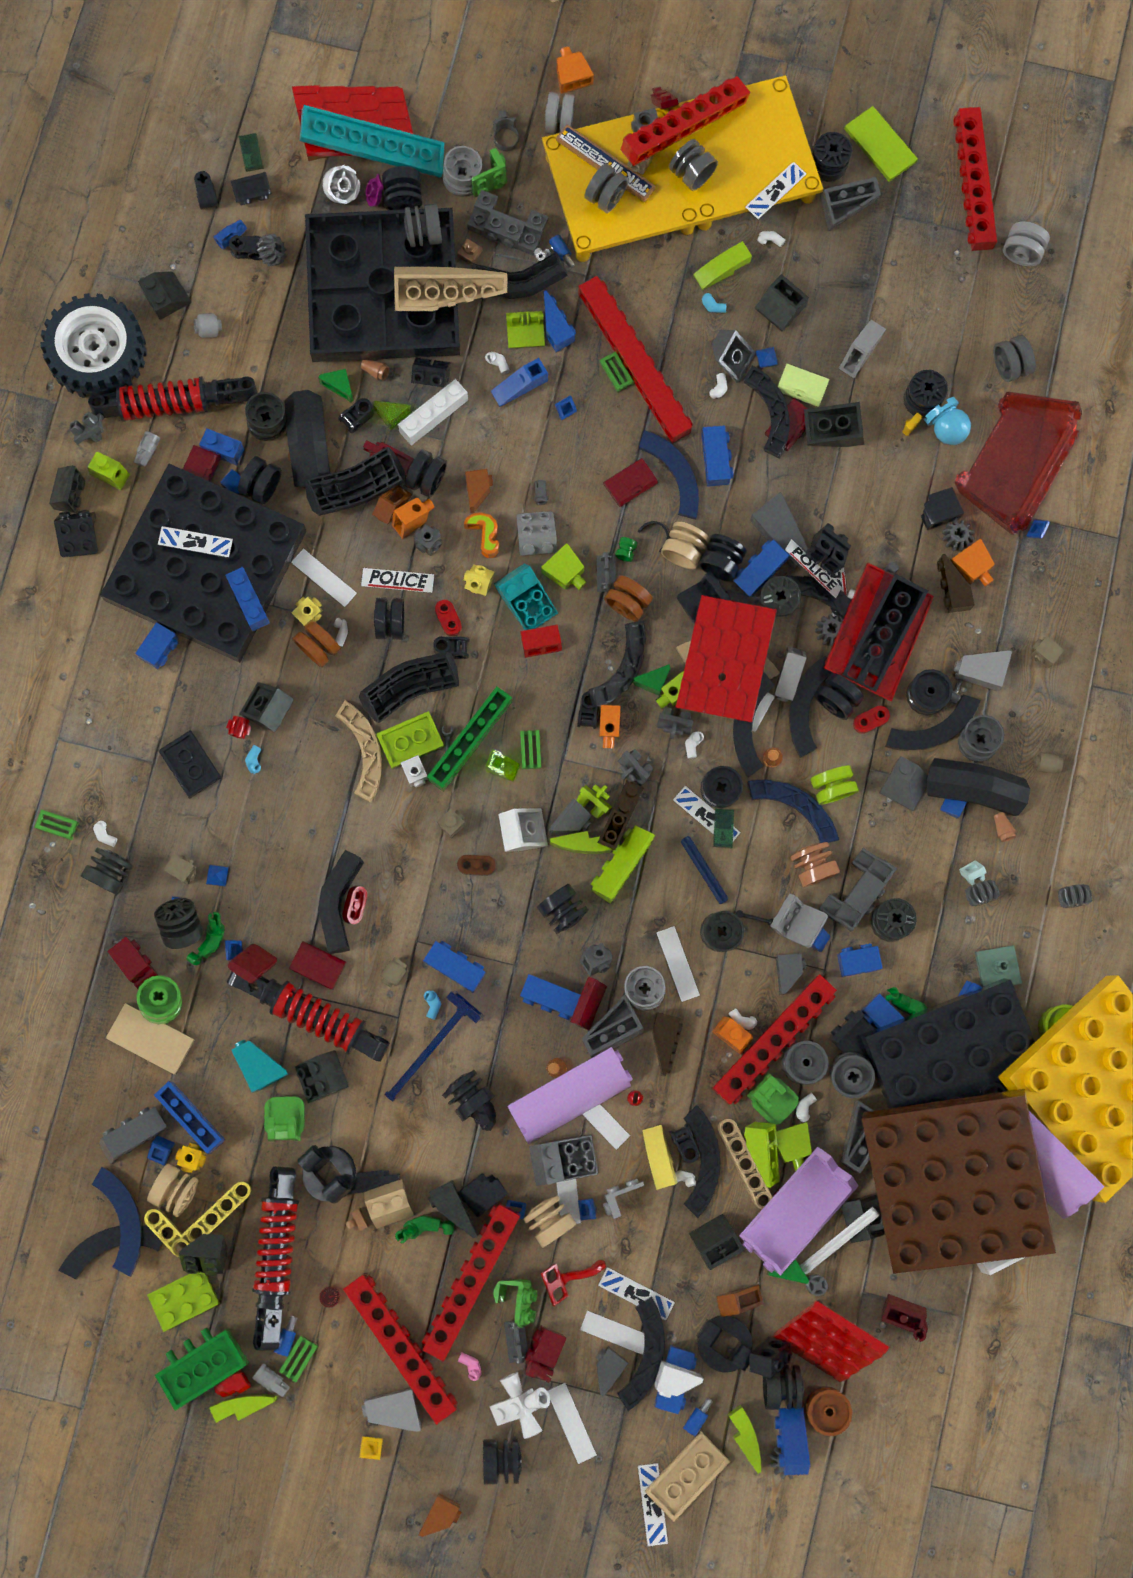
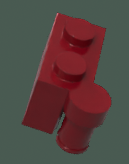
(132, 962)
(905, 1316)
(544, 1353)

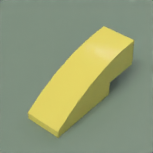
(659, 1157)

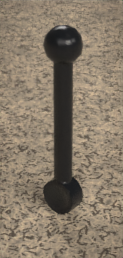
(740, 914)

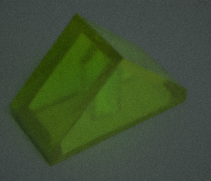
(392, 413)
(502, 766)

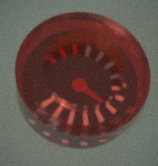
(329, 1296)

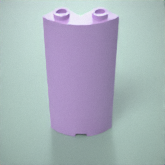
(570, 1095)
(1064, 1177)
(798, 1211)

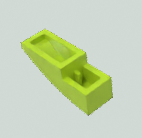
(723, 265)
(579, 843)
(241, 1406)
(746, 1437)

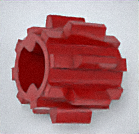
(238, 727)

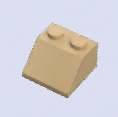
(388, 1204)

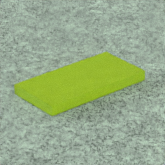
(881, 143)

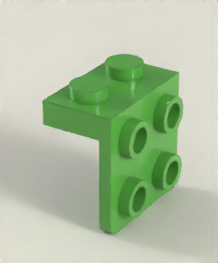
(493, 178)

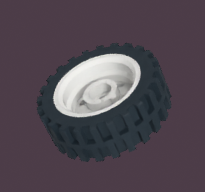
(89, 316)

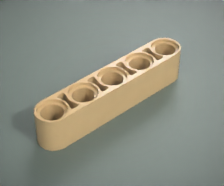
(737, 1156)

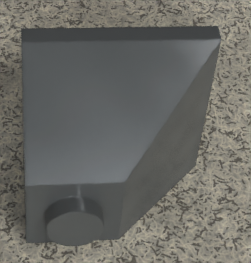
(732, 353)
(905, 783)
(571, 820)

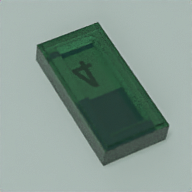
(251, 152)
(723, 828)

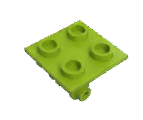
(525, 329)

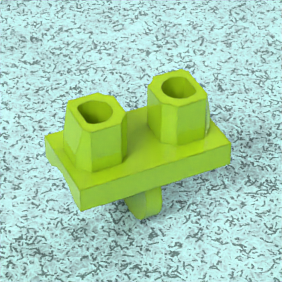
(601, 805)

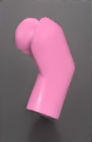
(472, 1364)

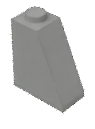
(862, 348)
(984, 669)
(790, 674)
(393, 1410)

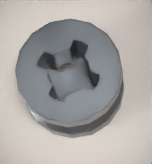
(819, 1287)

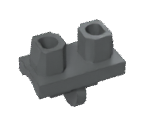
(90, 428)
(675, 724)
(633, 769)

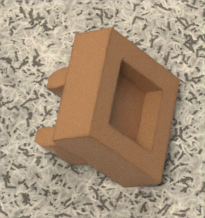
(469, 251)
(358, 1219)

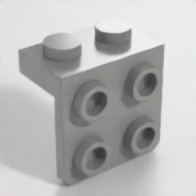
(536, 533)
(798, 921)
(611, 1207)

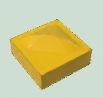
(911, 424)
(371, 1448)

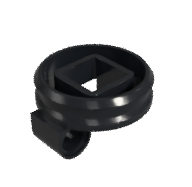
(315, 1159)
(709, 1334)

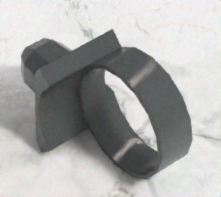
(505, 122)

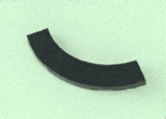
(777, 409)
(812, 588)
(628, 668)
(800, 707)
(937, 734)
(743, 735)
(709, 1161)
(101, 1242)
(652, 1355)

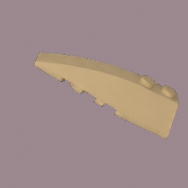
(443, 286)

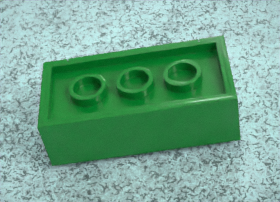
(201, 1367)

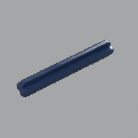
(704, 870)

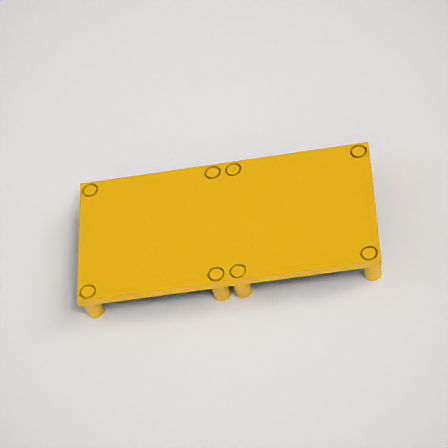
(751, 152)

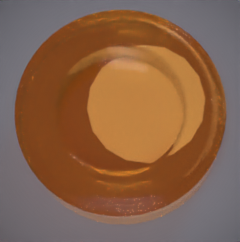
(772, 757)
(556, 1067)

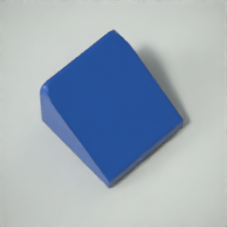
(231, 481)
(953, 807)
(821, 940)
(160, 1150)

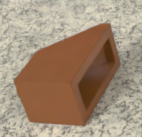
(478, 487)
(389, 502)
(739, 1300)
(441, 1515)

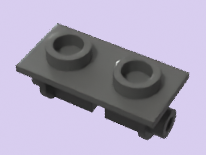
(605, 572)
(516, 1342)

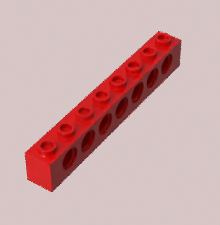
(972, 119)
(684, 120)
(826, 993)
(440, 1348)
(437, 1411)

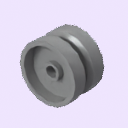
(558, 113)
(1026, 243)

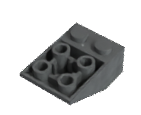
(563, 1160)

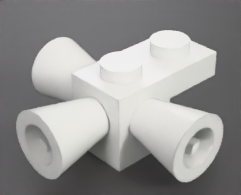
(520, 1405)

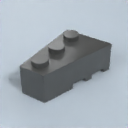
(847, 200)
(613, 1029)
(131, 1134)
(855, 1149)

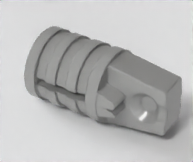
(146, 448)
(271, 1380)

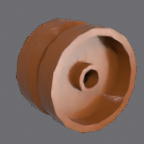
(628, 598)
(317, 641)
(815, 1411)

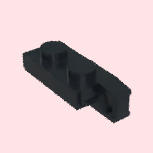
(369, 1180)

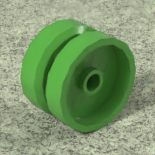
(155, 1010)

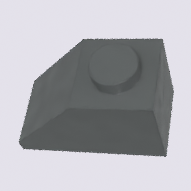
(789, 969)
(608, 1368)

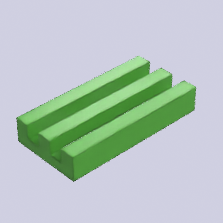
(623, 384)
(530, 733)
(72, 829)
(289, 1373)

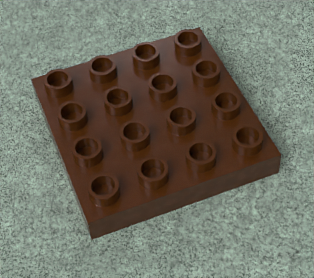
(959, 1182)

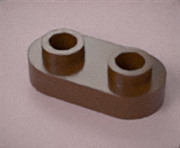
(476, 865)

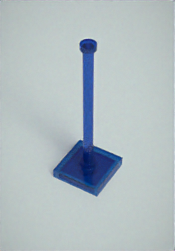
(463, 1008)

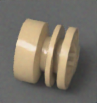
(685, 545)
(171, 1189)
(549, 1221)

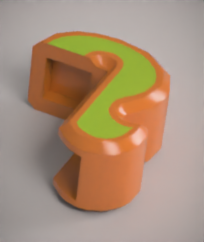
(489, 532)

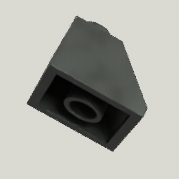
(164, 293)
(266, 706)
(857, 1207)

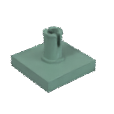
(998, 964)

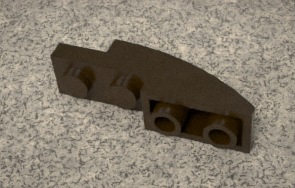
(620, 815)

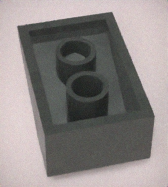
(834, 425)
(451, 1206)

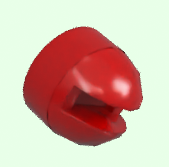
(630, 1098)

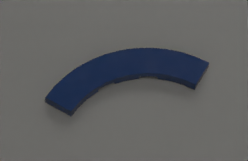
(678, 467)
(799, 801)
(128, 1218)

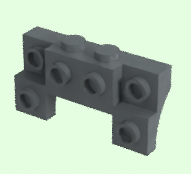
(504, 228)
(860, 899)

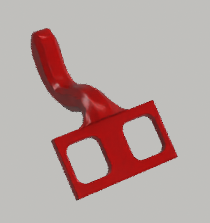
(563, 1278)

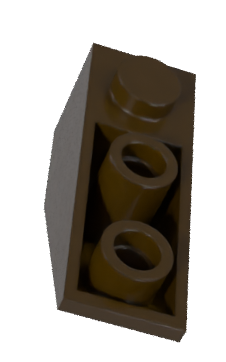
(957, 590)
(664, 1035)

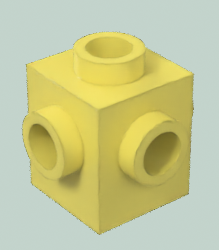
(478, 579)
(301, 610)

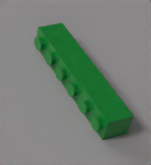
(469, 739)

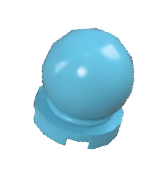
(949, 423)

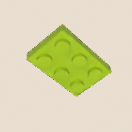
(410, 739)
(183, 1300)

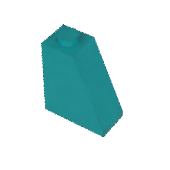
(257, 1066)

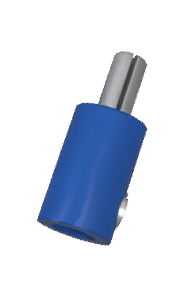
(559, 246)
(286, 1338)
(697, 1418)

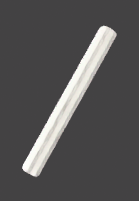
(839, 1240)

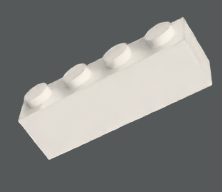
(433, 412)

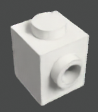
(414, 771)

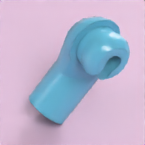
(711, 305)
(251, 760)
(434, 1003)

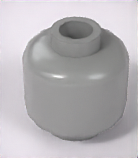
(207, 325)

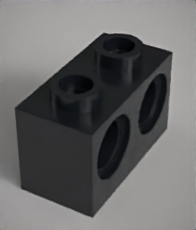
(770, 1357)

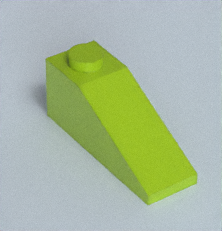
(762, 1145)

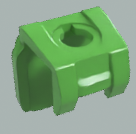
(773, 1099)
(284, 1118)
(525, 1296)

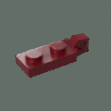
(663, 98)
(405, 459)

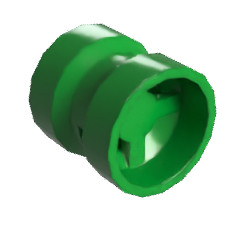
(626, 549)

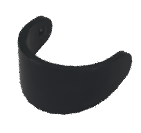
(661, 524)

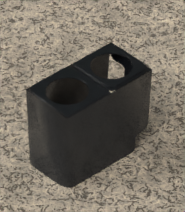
(941, 509)
(483, 1193)

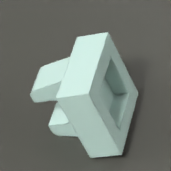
(973, 871)

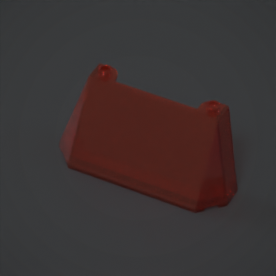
(1021, 458)

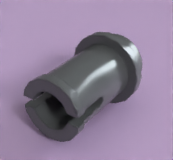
(540, 492)

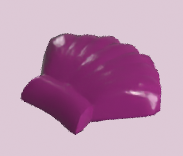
(374, 191)

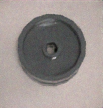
(606, 188)
(1014, 358)
(793, 1062)
(856, 1085)

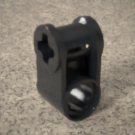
(205, 192)
(247, 247)
(354, 418)
(453, 646)
(587, 714)
(684, 1142)

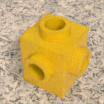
(198, 1157)

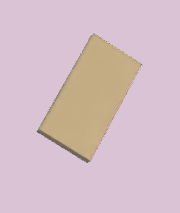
(151, 1041)
(687, 1476)

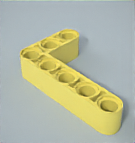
(201, 1223)

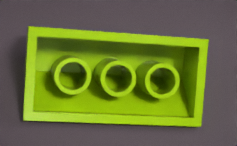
(622, 864)

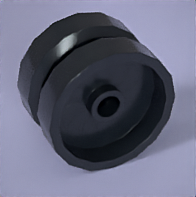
(426, 473)
(259, 480)
(389, 618)
(939, 693)
(839, 696)

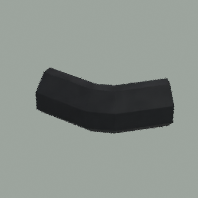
(532, 279)
(306, 436)
(355, 484)
(407, 682)
(978, 785)
(331, 901)

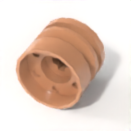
(815, 864)

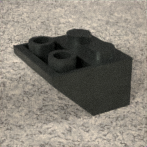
(782, 302)
(67, 489)
(321, 1076)
(716, 1242)
(204, 1255)

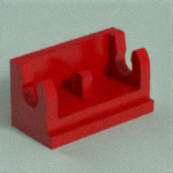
(541, 641)

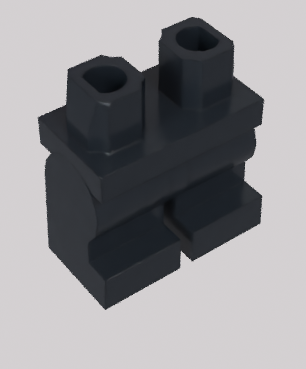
(428, 374)
(829, 549)

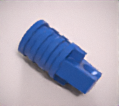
(233, 229)

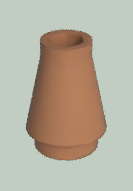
(375, 369)
(1004, 828)

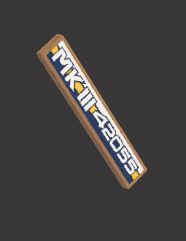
(597, 157)

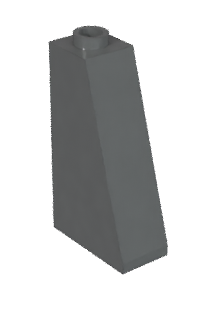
(777, 523)

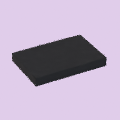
(190, 764)

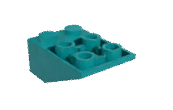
(526, 597)

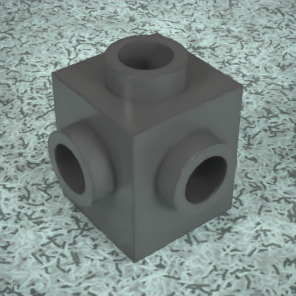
(428, 545)
(596, 959)

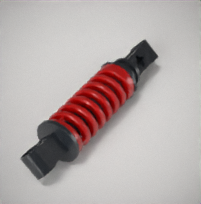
(171, 398)
(303, 1011)
(272, 1281)

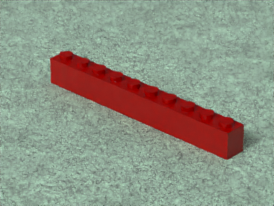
(638, 364)

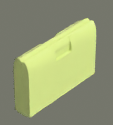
(803, 385)

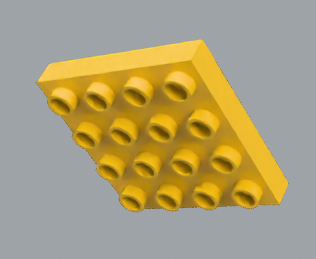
(1083, 1082)

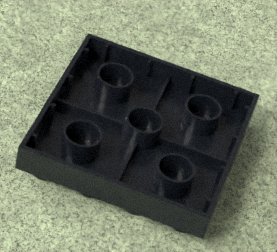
(354, 288)
(189, 587)
(950, 1047)

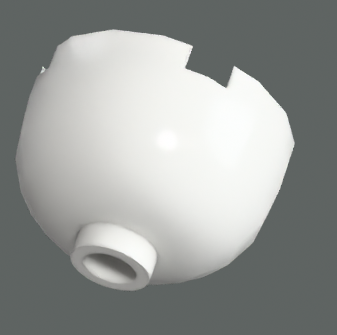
(341, 184)

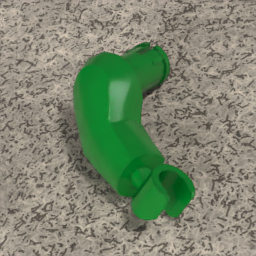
(213, 941)
(905, 1002)
(420, 1224)

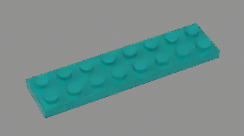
(371, 141)

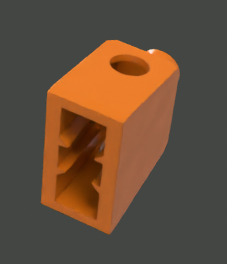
(573, 71)
(411, 516)
(975, 563)
(609, 715)
(733, 1034)

